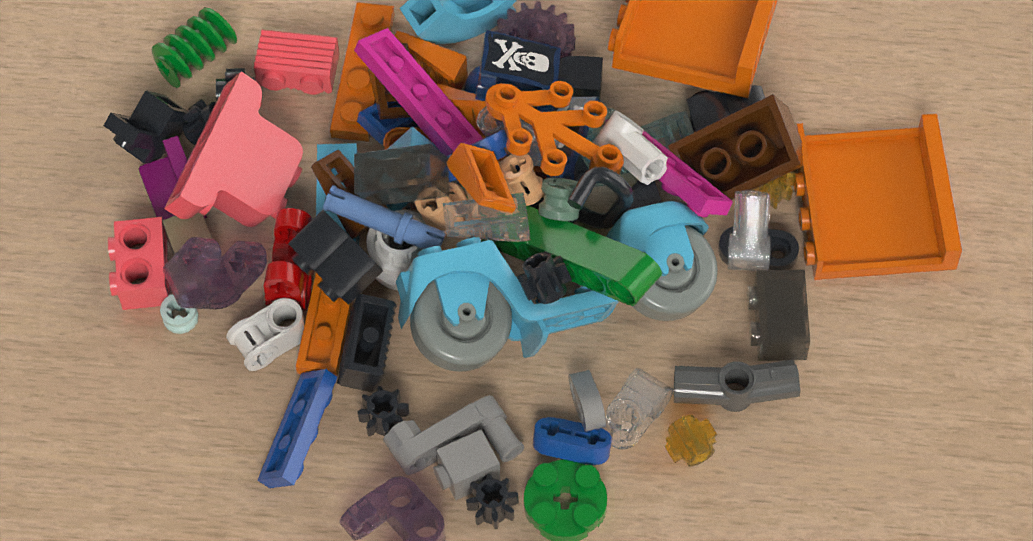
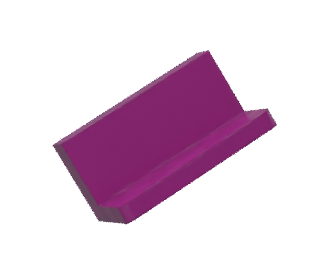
(162, 175)

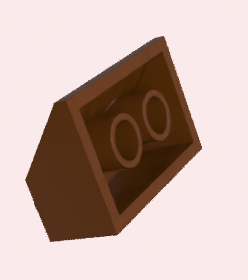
(744, 147)

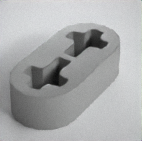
(587, 400)

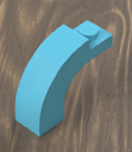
(454, 19)

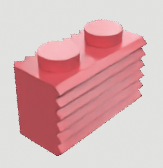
(296, 61)

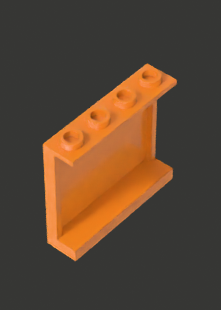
(693, 41)
(877, 202)

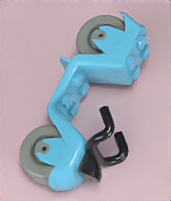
(471, 302)

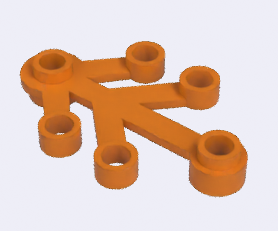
(509, 104)

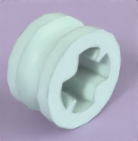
(178, 324)

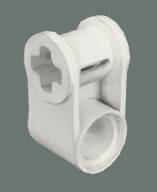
(266, 334)

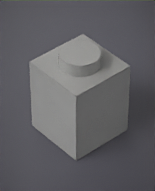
(464, 463)

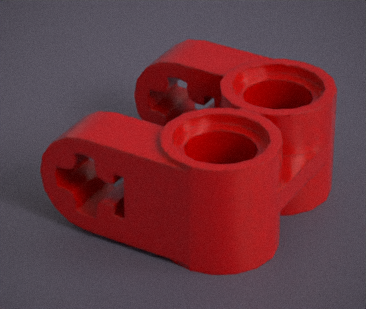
(283, 275)

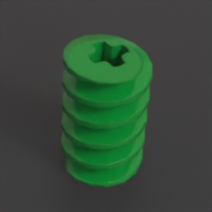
(191, 43)

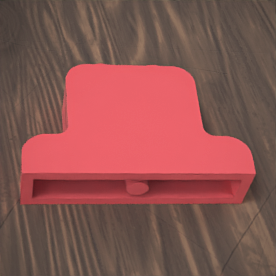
(238, 161)

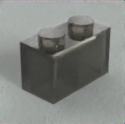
(401, 174)
(780, 315)

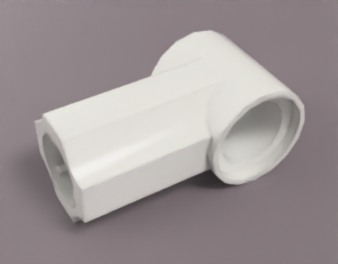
(639, 154)

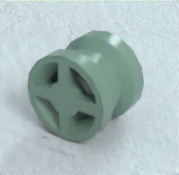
(555, 199)

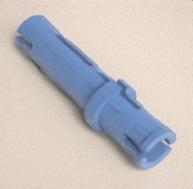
(383, 219)

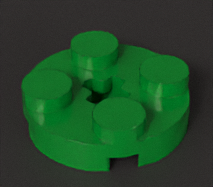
(560, 477)

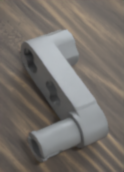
(417, 449)

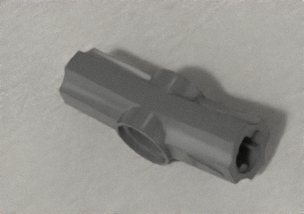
(760, 381)

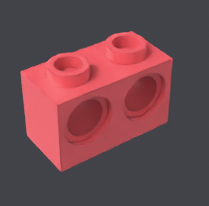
(139, 263)

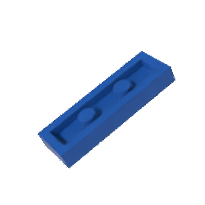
(298, 429)

